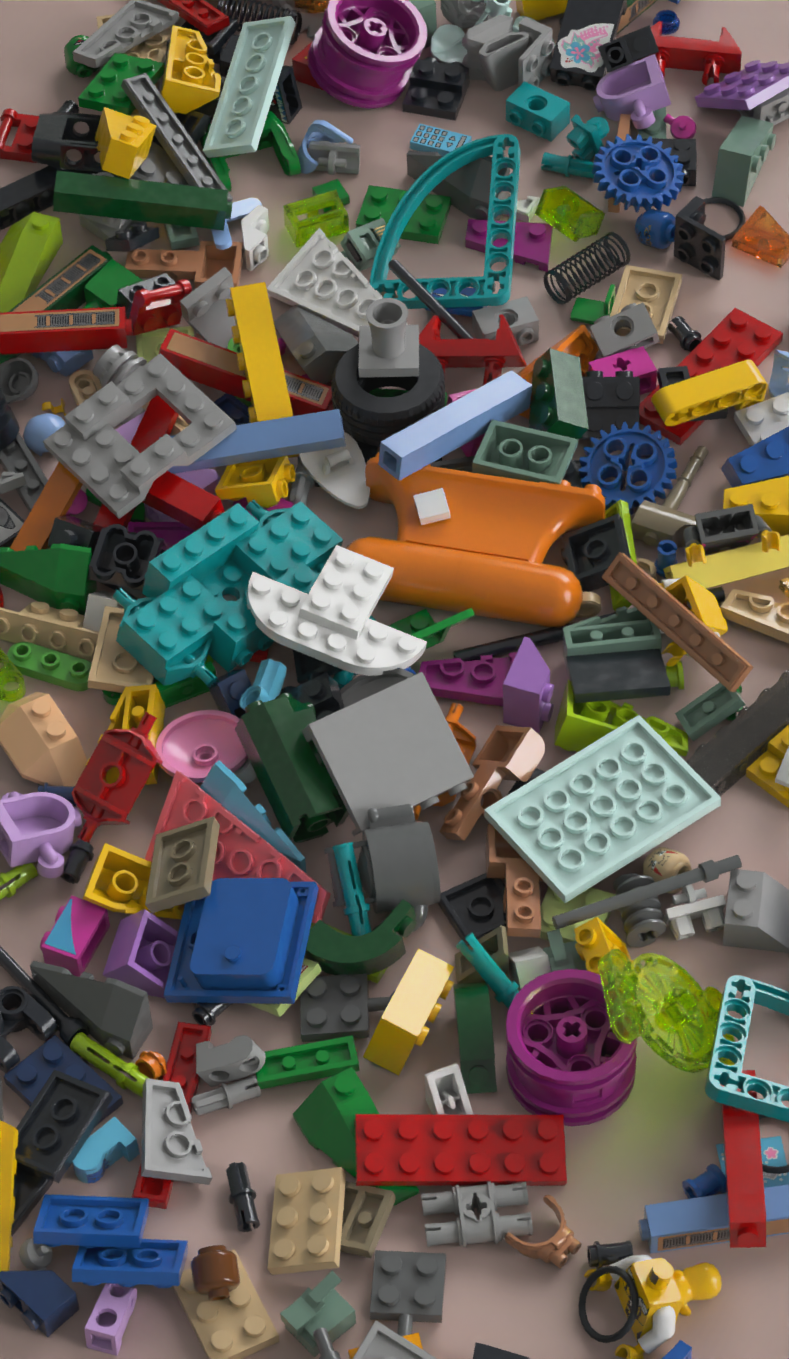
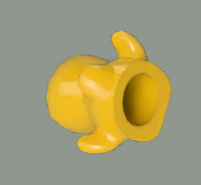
(697, 1283)

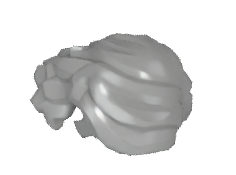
(463, 12)

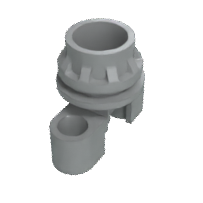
(116, 366)

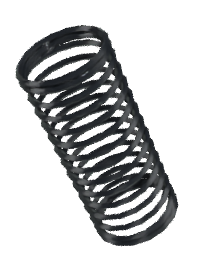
(231, 8)
(559, 276)

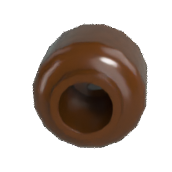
(215, 1272)

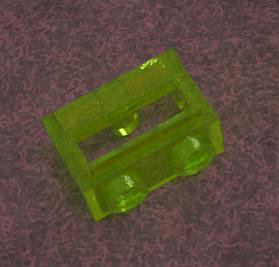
(569, 213)
(331, 223)

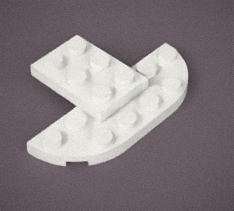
(335, 616)

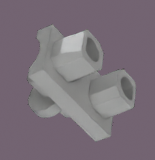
(336, 157)

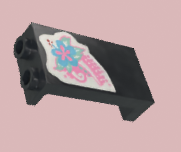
(583, 29)

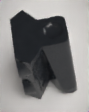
(123, 558)

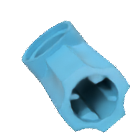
(266, 684)

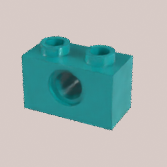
(537, 111)

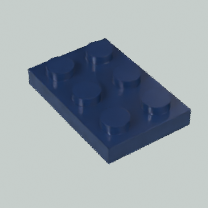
(33, 1072)

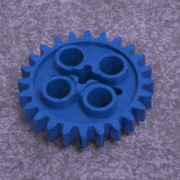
(638, 173)
(655, 471)

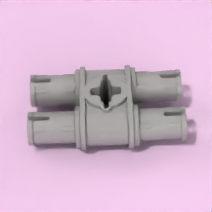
(466, 1227)

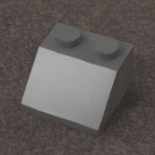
(756, 912)

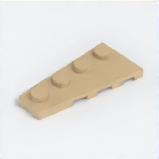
(757, 613)

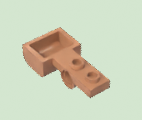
(187, 264)
(507, 755)
(521, 887)

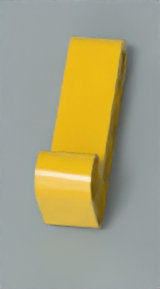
(729, 386)

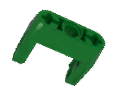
(273, 136)

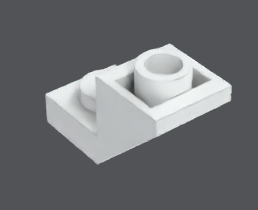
(255, 237)

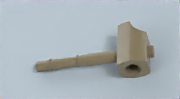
(663, 522)

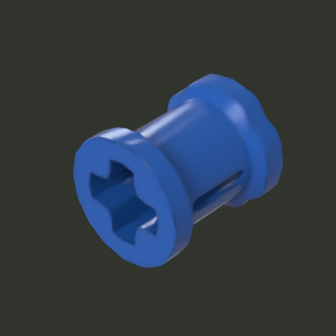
(706, 1184)

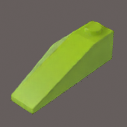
(27, 256)
(587, 722)

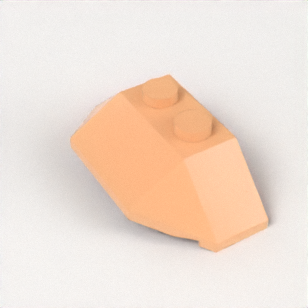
(41, 741)

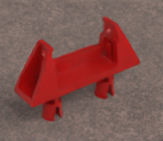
(697, 54)
(474, 352)

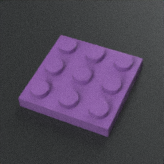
(746, 88)

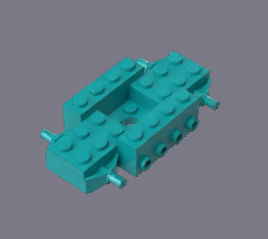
(186, 587)

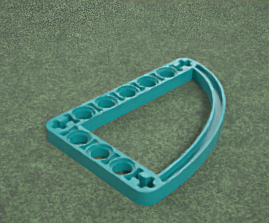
(485, 284)
(731, 1076)

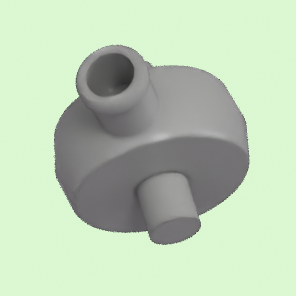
(35, 1256)

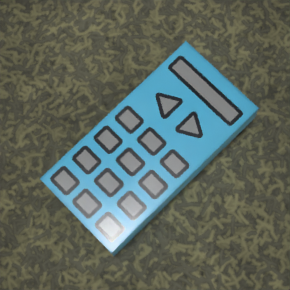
(437, 140)

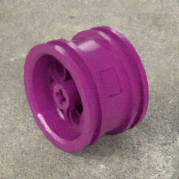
(367, 50)
(569, 1067)

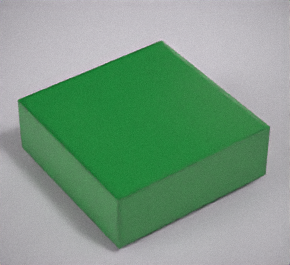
(330, 186)

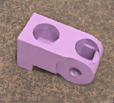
(110, 1318)

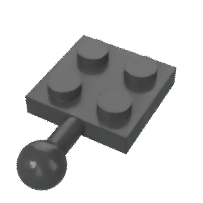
(338, 1007)
(408, 1288)

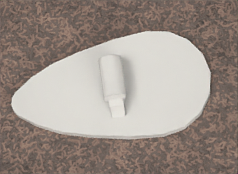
(340, 472)

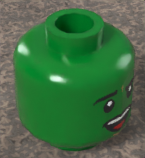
(74, 67)

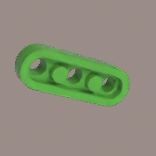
(60, 673)

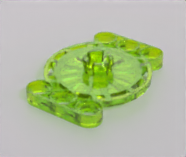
(661, 1007)

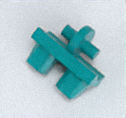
(587, 137)

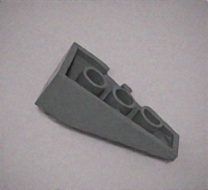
(466, 186)
(313, 342)
(111, 1009)

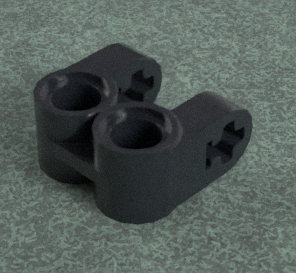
(27, 1015)

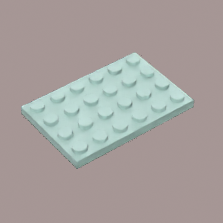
(602, 808)

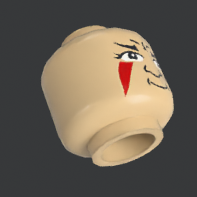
(665, 863)

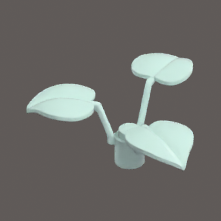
(447, 39)

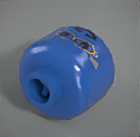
(655, 228)

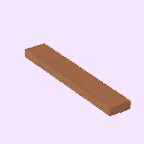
(677, 622)

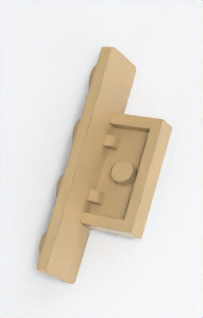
(49, 628)

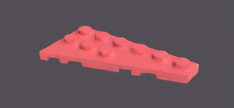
(239, 848)

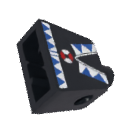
(286, 98)

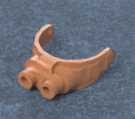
(554, 1249)

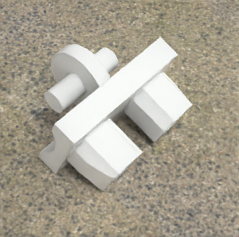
(708, 909)

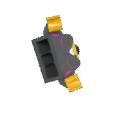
(727, 530)

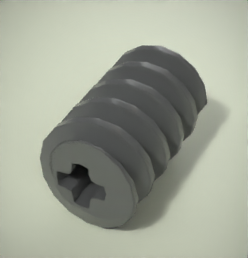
(643, 919)

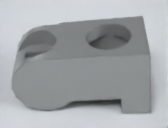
(228, 1060)

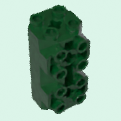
(290, 767)

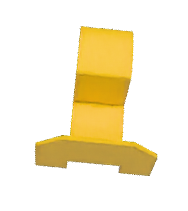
(47, 405)

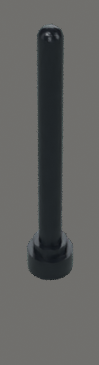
(446, 318)
(68, 1026)

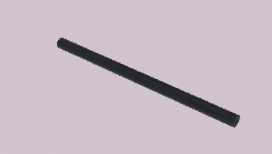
(539, 638)

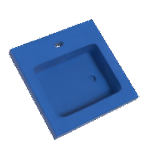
(243, 942)

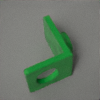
(590, 310)

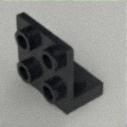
(697, 243)

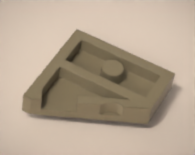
(364, 1218)

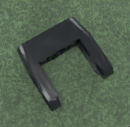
(57, 135)

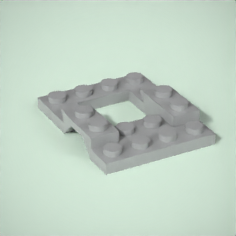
(109, 462)

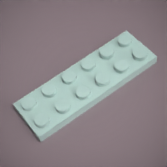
(249, 87)

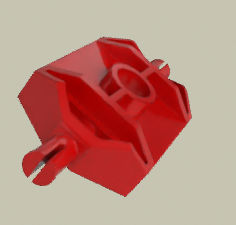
(112, 802)

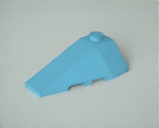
(228, 791)

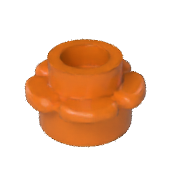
(152, 1065)

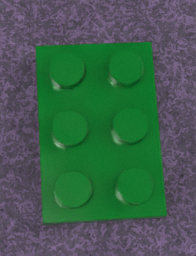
(106, 87)
(425, 223)

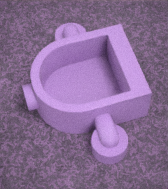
(634, 91)
(37, 829)

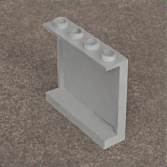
(390, 751)

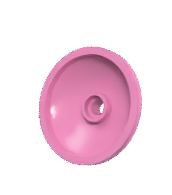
(198, 742)

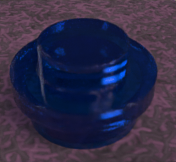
(669, 20)

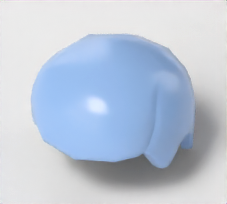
(39, 429)

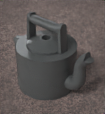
(394, 863)

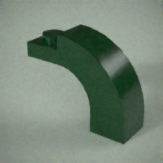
(364, 953)
(475, 1037)

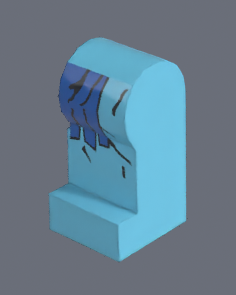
(103, 1150)

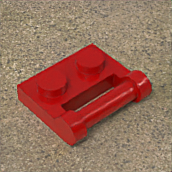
(22, 143)
(158, 307)

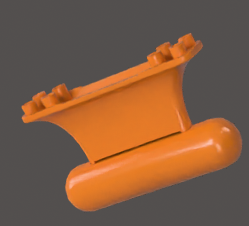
(488, 548)

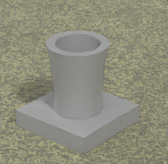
(388, 344)

